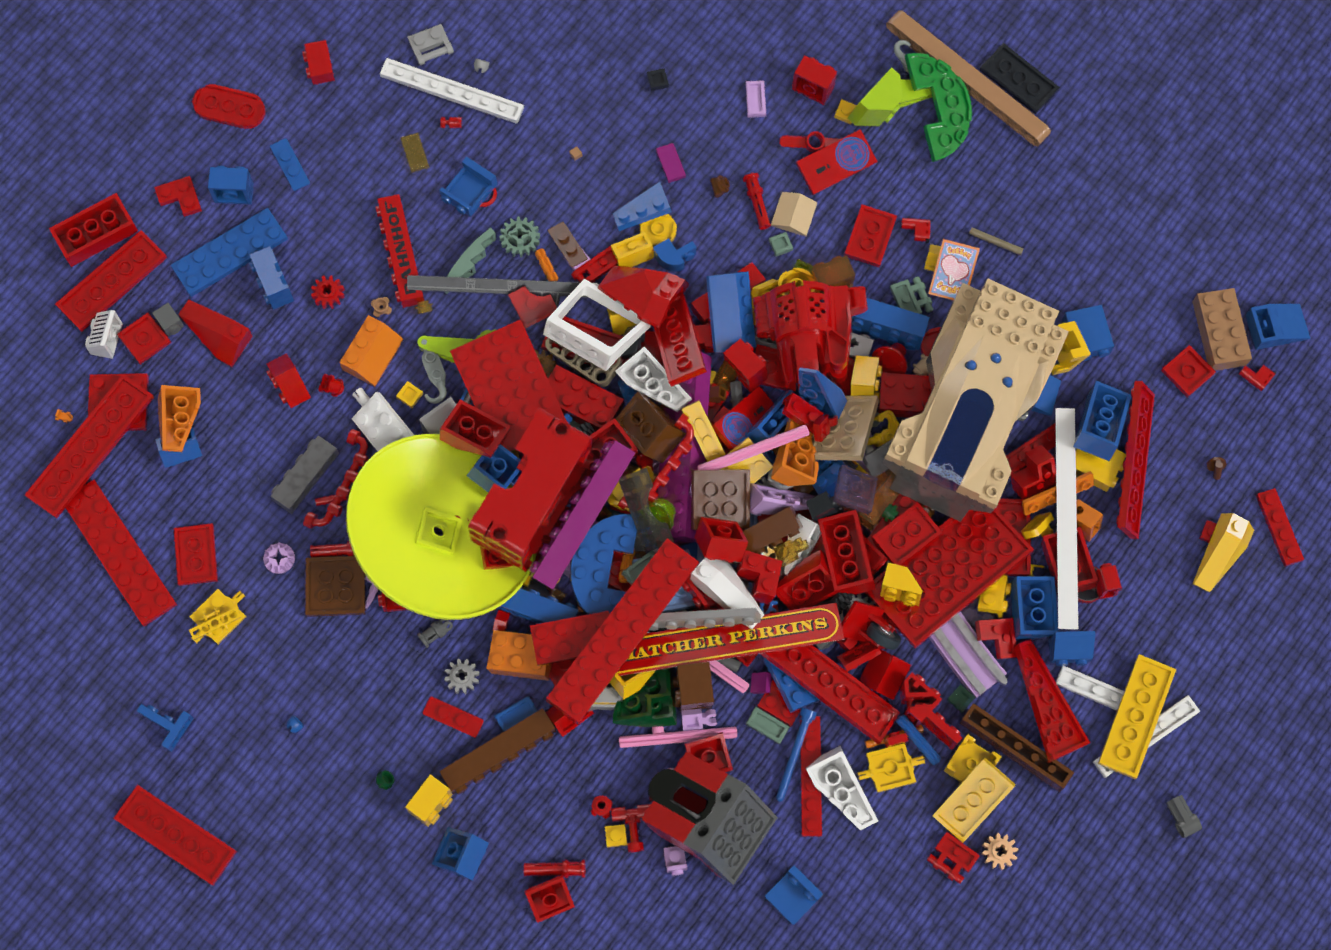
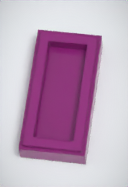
(670, 163)

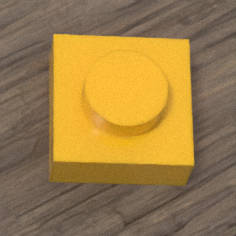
(844, 110)
(409, 394)
(615, 836)

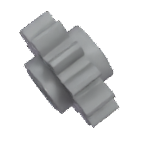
(469, 676)

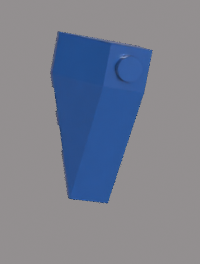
(821, 392)

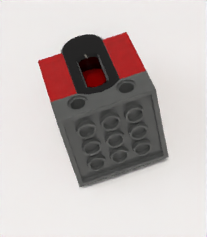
(708, 815)

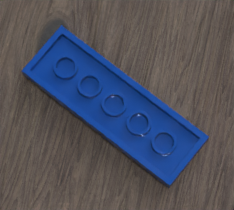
(228, 252)

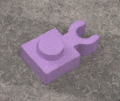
(695, 719)

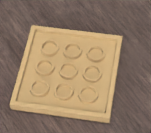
(851, 434)

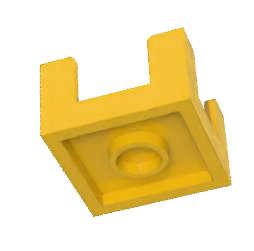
(1073, 350)
(967, 758)

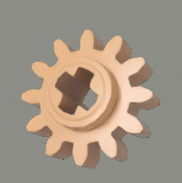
(992, 854)

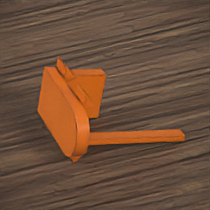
(66, 417)

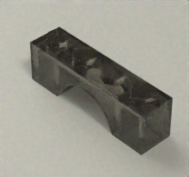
(636, 492)

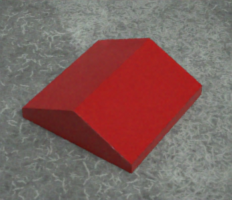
(712, 751)

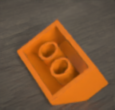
(371, 351)

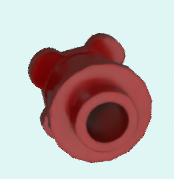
(331, 385)
(605, 812)

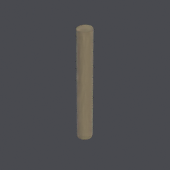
(996, 241)

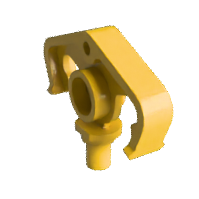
(887, 434)

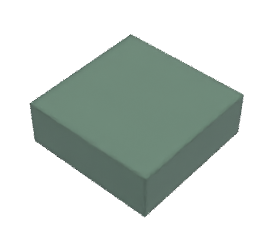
(780, 244)

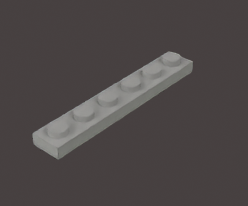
(707, 618)

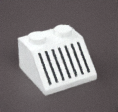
(104, 334)

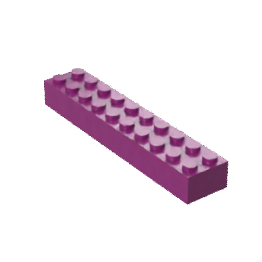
(678, 487)

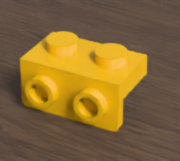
(994, 598)

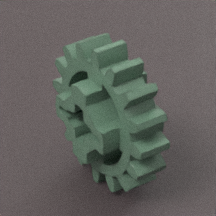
(511, 237)

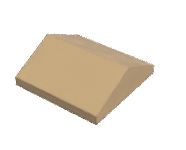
(794, 213)

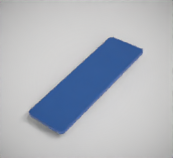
(290, 164)

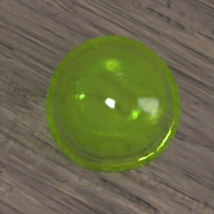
(663, 511)

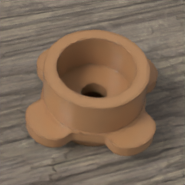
(376, 303)

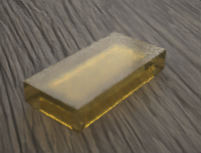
(414, 152)

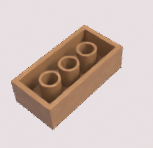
(1222, 329)

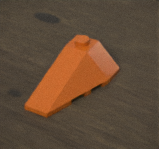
(796, 461)

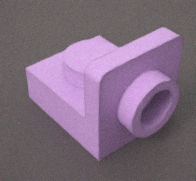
(675, 860)

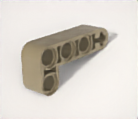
(577, 362)

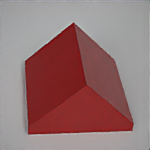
(885, 674)
(549, 898)

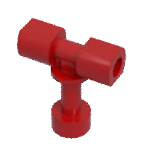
(631, 817)

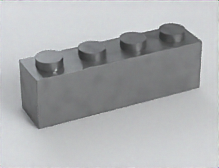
(304, 475)

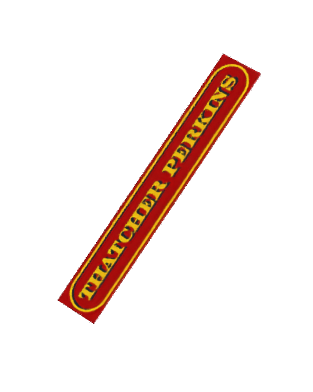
(720, 642)

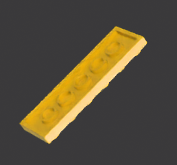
(1137, 716)

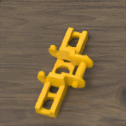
(218, 618)

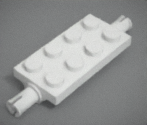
(379, 420)

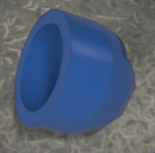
(295, 723)

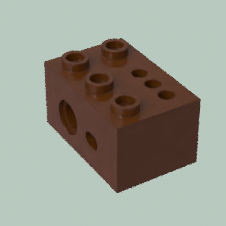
(650, 427)
(693, 686)

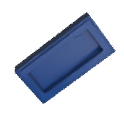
(515, 713)

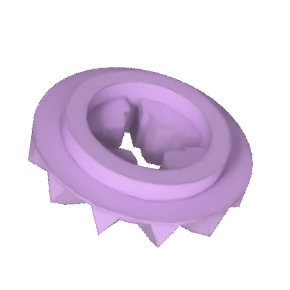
(284, 564)

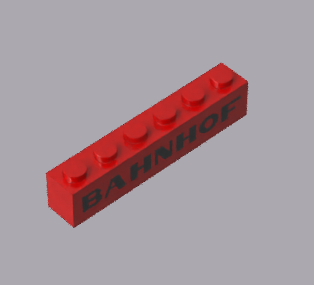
(400, 248)

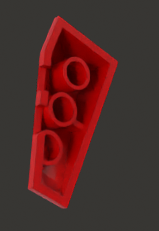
(217, 332)

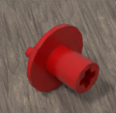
(892, 358)

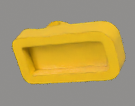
(1038, 526)

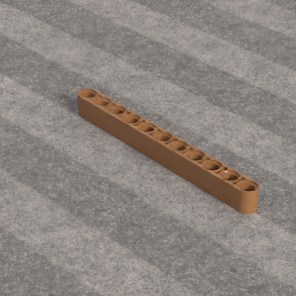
(976, 83)

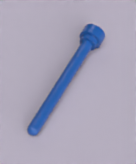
(806, 717)

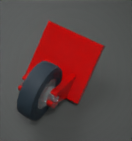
(865, 623)

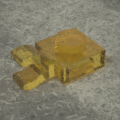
(789, 550)

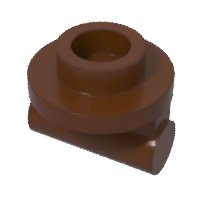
(720, 185)
(1216, 465)

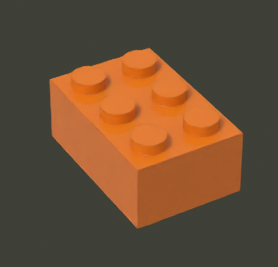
(515, 656)

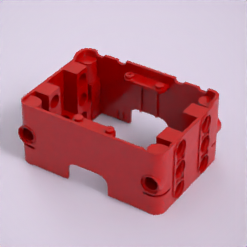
(517, 518)

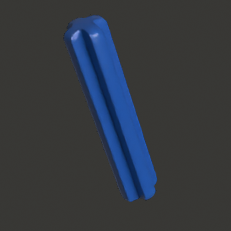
(918, 739)

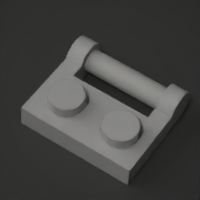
(428, 40)

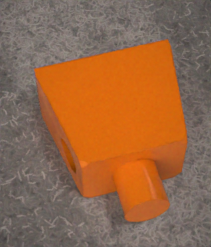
(1088, 519)

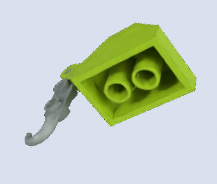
(887, 96)
(437, 348)

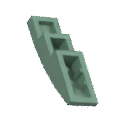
(475, 252)

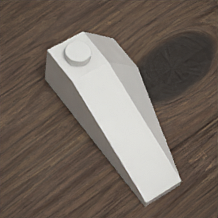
(650, 378)
(723, 585)
(837, 781)

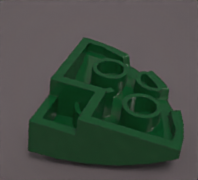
(651, 705)

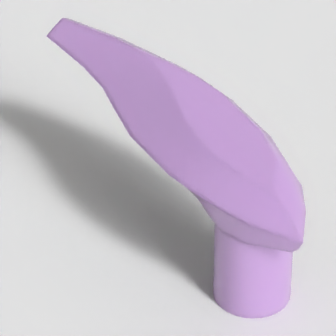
(372, 592)

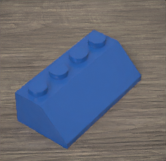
(730, 309)

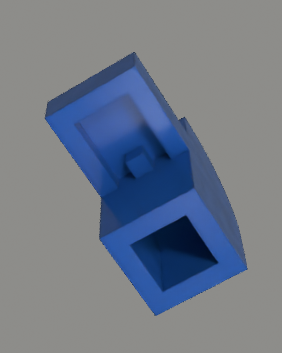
(673, 259)

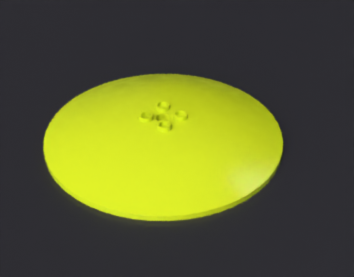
(392, 523)

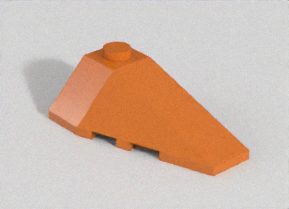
(176, 415)

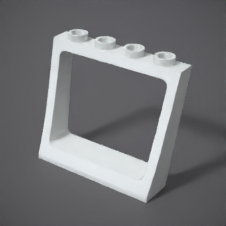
(581, 342)

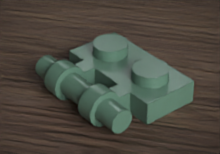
(905, 298)

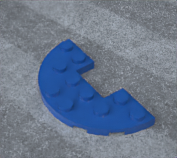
(593, 561)

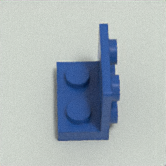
(793, 895)

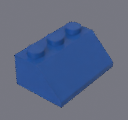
(1034, 606)

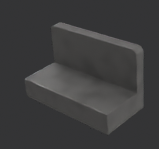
(874, 459)

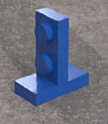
(175, 730)

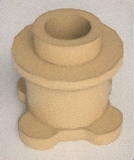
(921, 367)

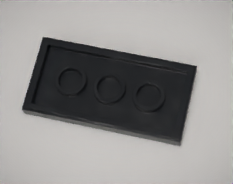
(1019, 78)

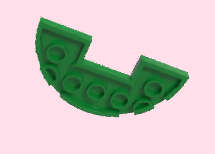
(950, 101)

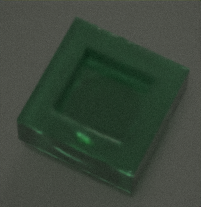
(961, 698)

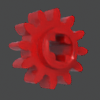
(327, 285)

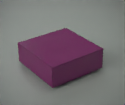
(760, 683)

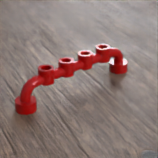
(672, 463)
(342, 492)

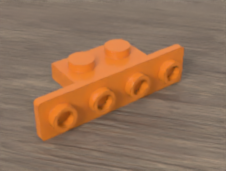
(1049, 496)

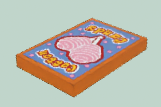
(953, 267)

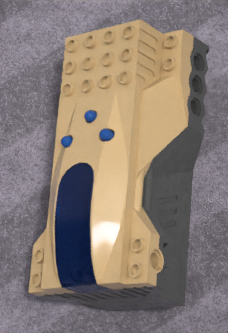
(982, 379)

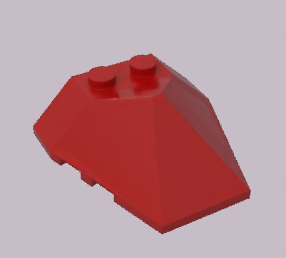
(643, 291)

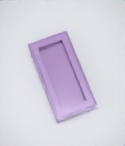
(755, 99)

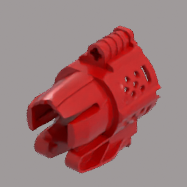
(806, 337)

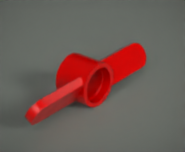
(803, 141)

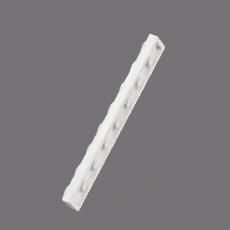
(452, 90)

